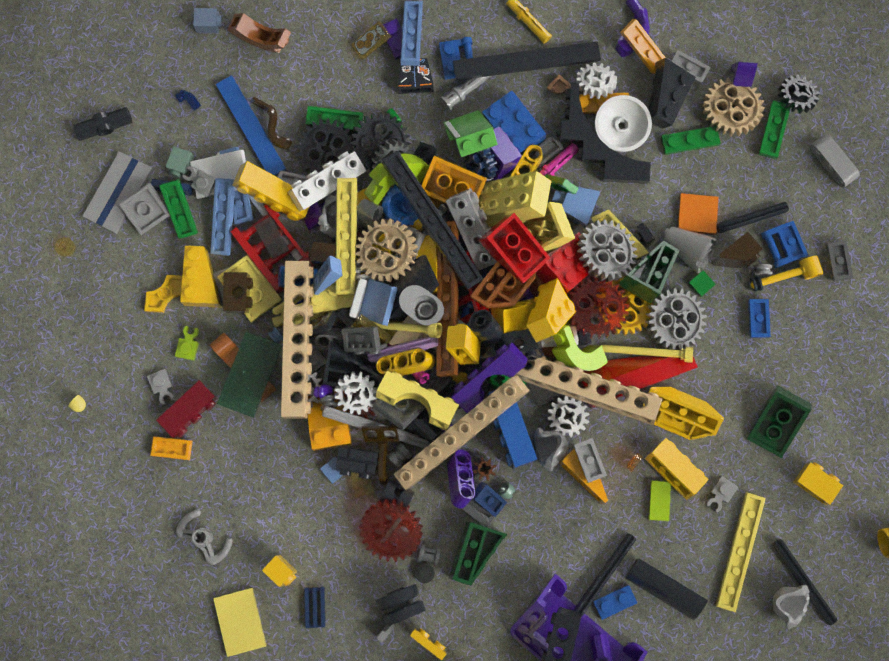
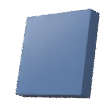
(378, 301)

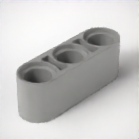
(834, 160)

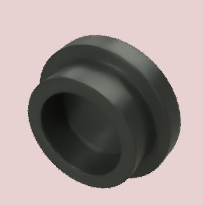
(424, 573)

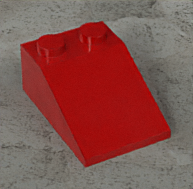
(514, 247)

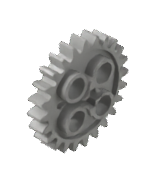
(591, 250)
(685, 305)

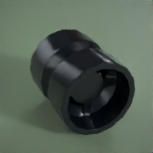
(485, 327)
(394, 491)

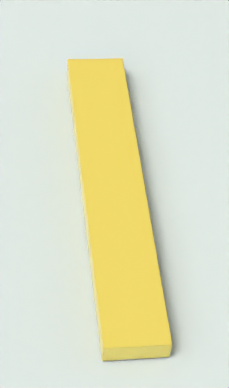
(346, 234)
(740, 552)

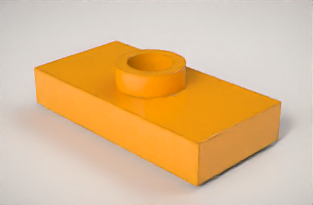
(171, 448)

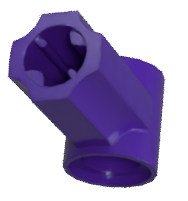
(601, 647)

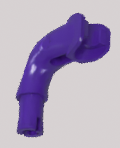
(641, 15)

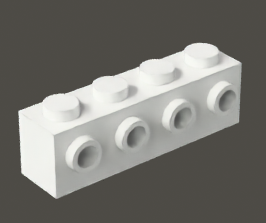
(325, 182)

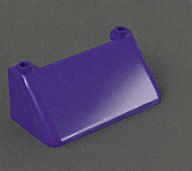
(534, 624)

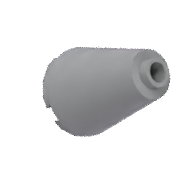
(693, 247)

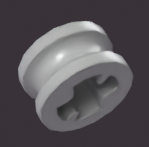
(763, 270)

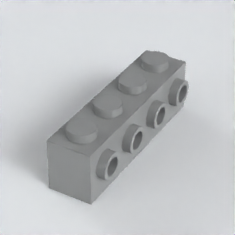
(472, 225)

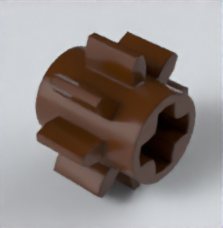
(482, 474)

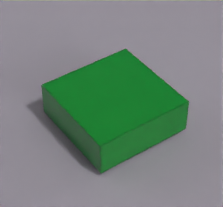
(701, 283)

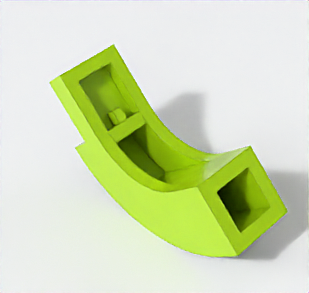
(382, 181)
(588, 359)

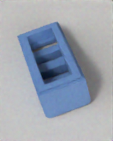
(327, 274)

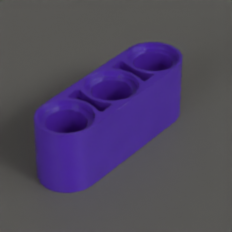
(460, 478)

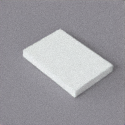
(220, 166)

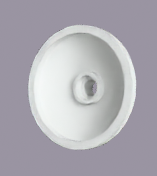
(632, 114)

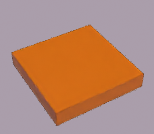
(698, 213)

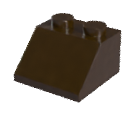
(740, 253)

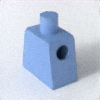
(577, 206)

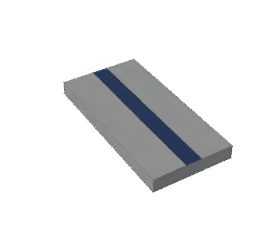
(121, 181)

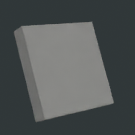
(145, 209)

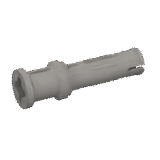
(458, 93)

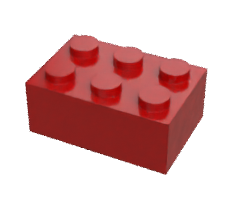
(565, 266)

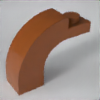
(257, 34)

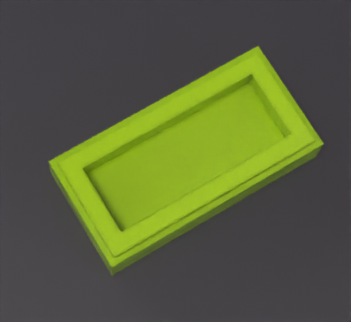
(659, 501)

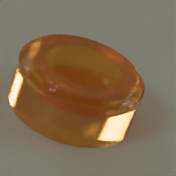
(634, 462)

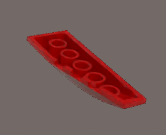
(640, 371)

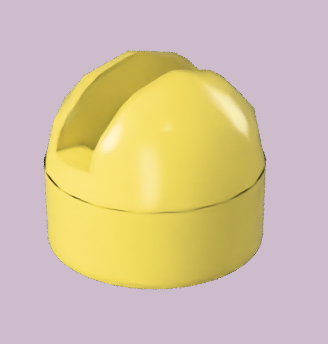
(77, 404)

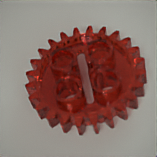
(613, 298)
(405, 541)

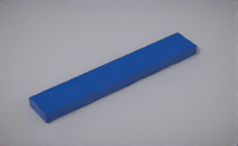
(250, 126)

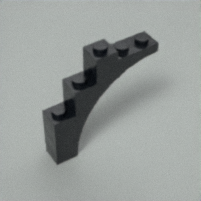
(593, 150)

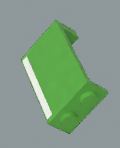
(471, 133)

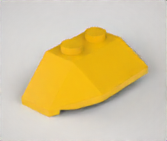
(686, 414)

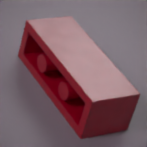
(187, 410)

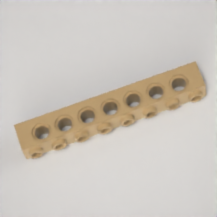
(293, 271)
(589, 395)
(461, 432)

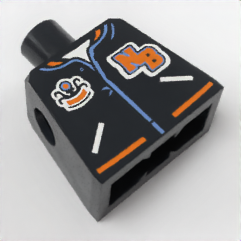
(415, 78)

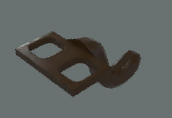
(280, 142)
(382, 442)

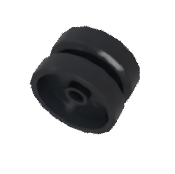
(400, 604)

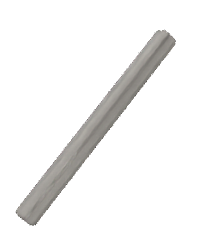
(357, 421)

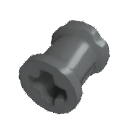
(429, 555)

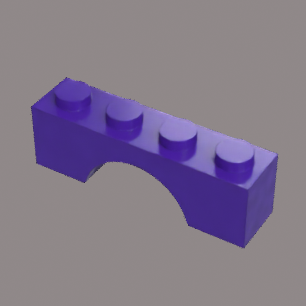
(506, 362)

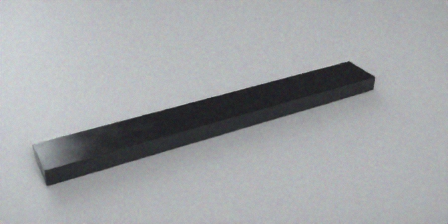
(526, 61)
(432, 220)

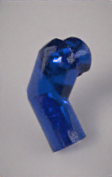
(189, 97)

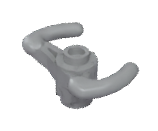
(202, 538)

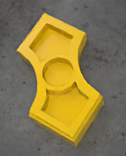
(158, 299)

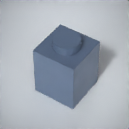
(207, 20)

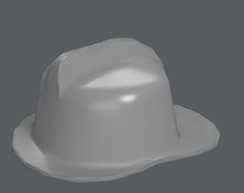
(421, 305)

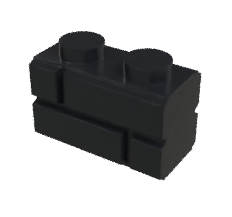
(356, 461)

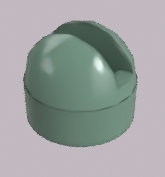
(506, 490)

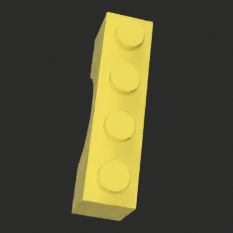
(395, 388)

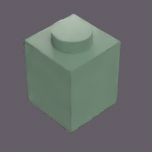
(179, 161)

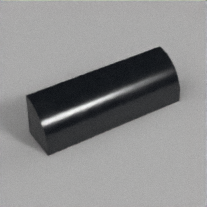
(666, 589)

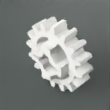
(596, 80)
(350, 388)
(574, 428)

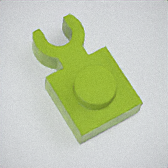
(187, 347)

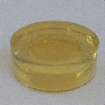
(65, 247)

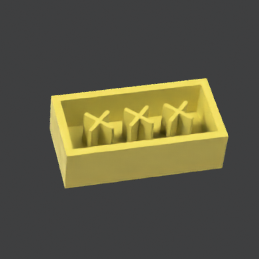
(519, 194)
(552, 229)

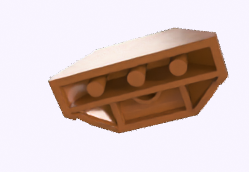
(500, 288)

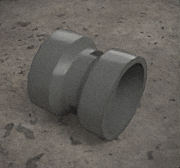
(401, 454)

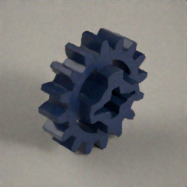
(482, 163)

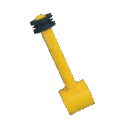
(809, 268)

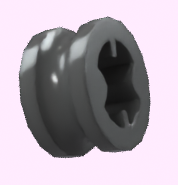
(328, 401)

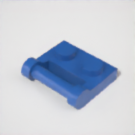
(450, 52)
(790, 242)

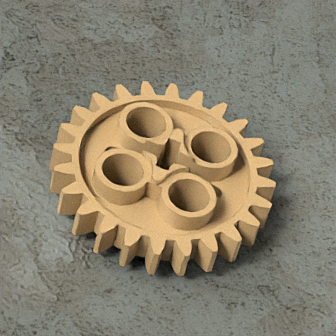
(724, 119)
(379, 266)

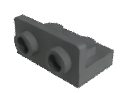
(362, 340)

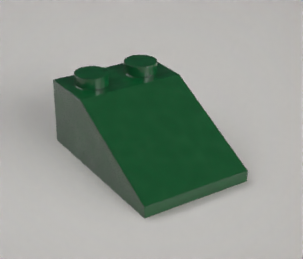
(779, 421)

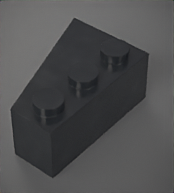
(669, 92)
(343, 363)

